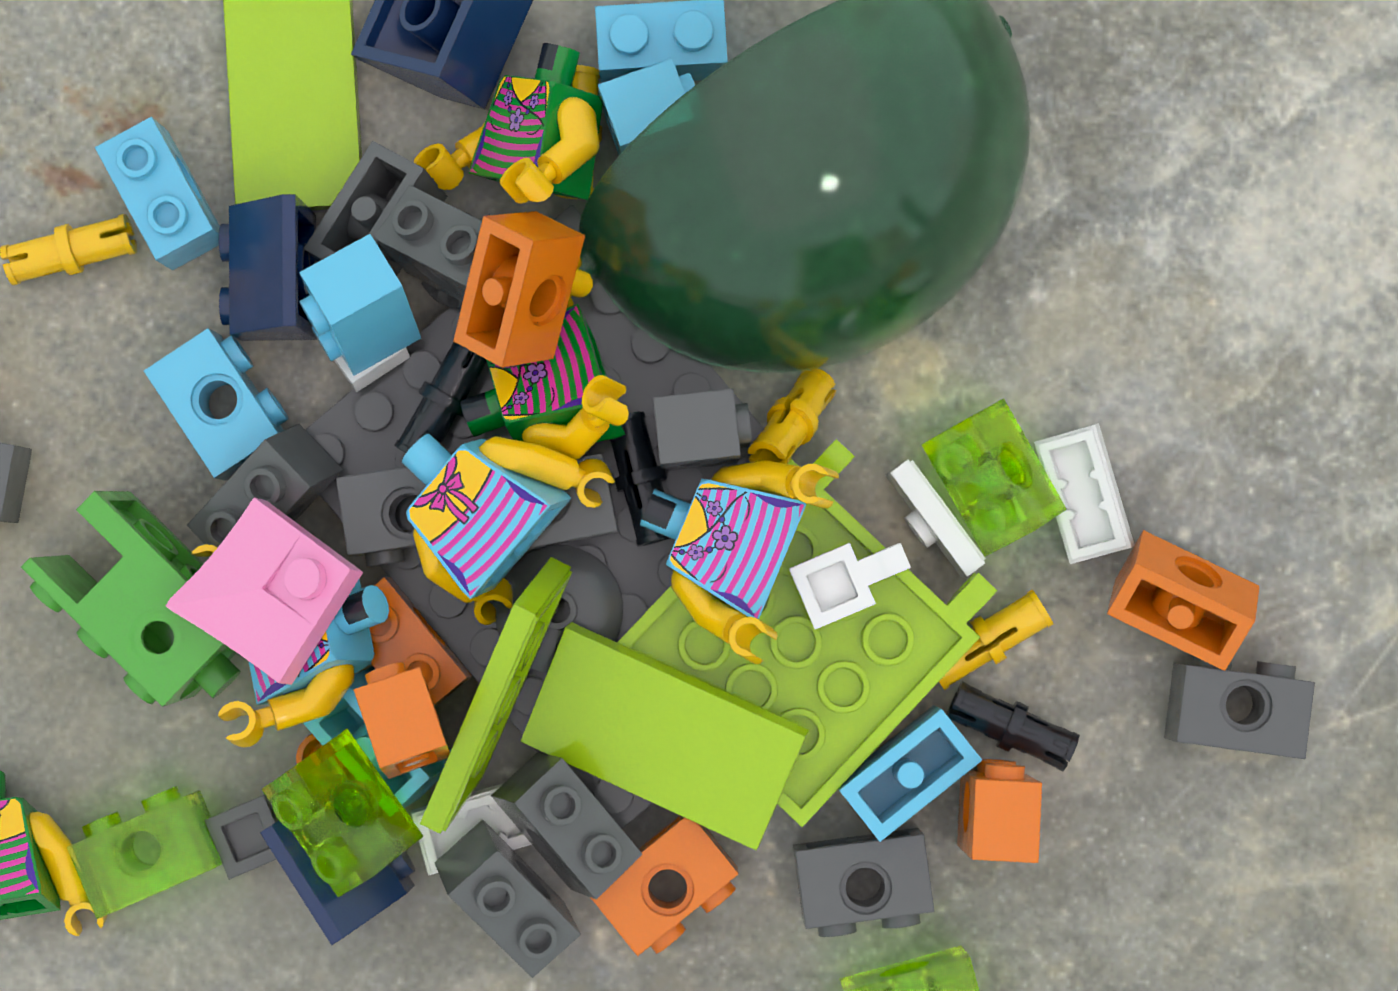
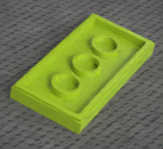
(292, 98)
(496, 694)
(664, 735)

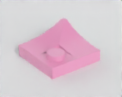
(268, 591)

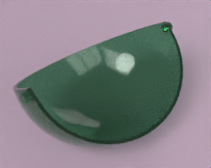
(818, 187)

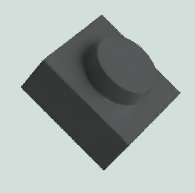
(239, 837)

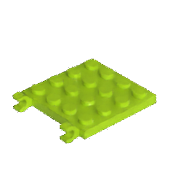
(839, 680)

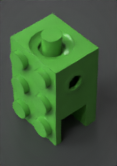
(127, 608)

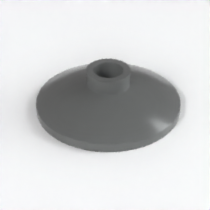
(591, 594)

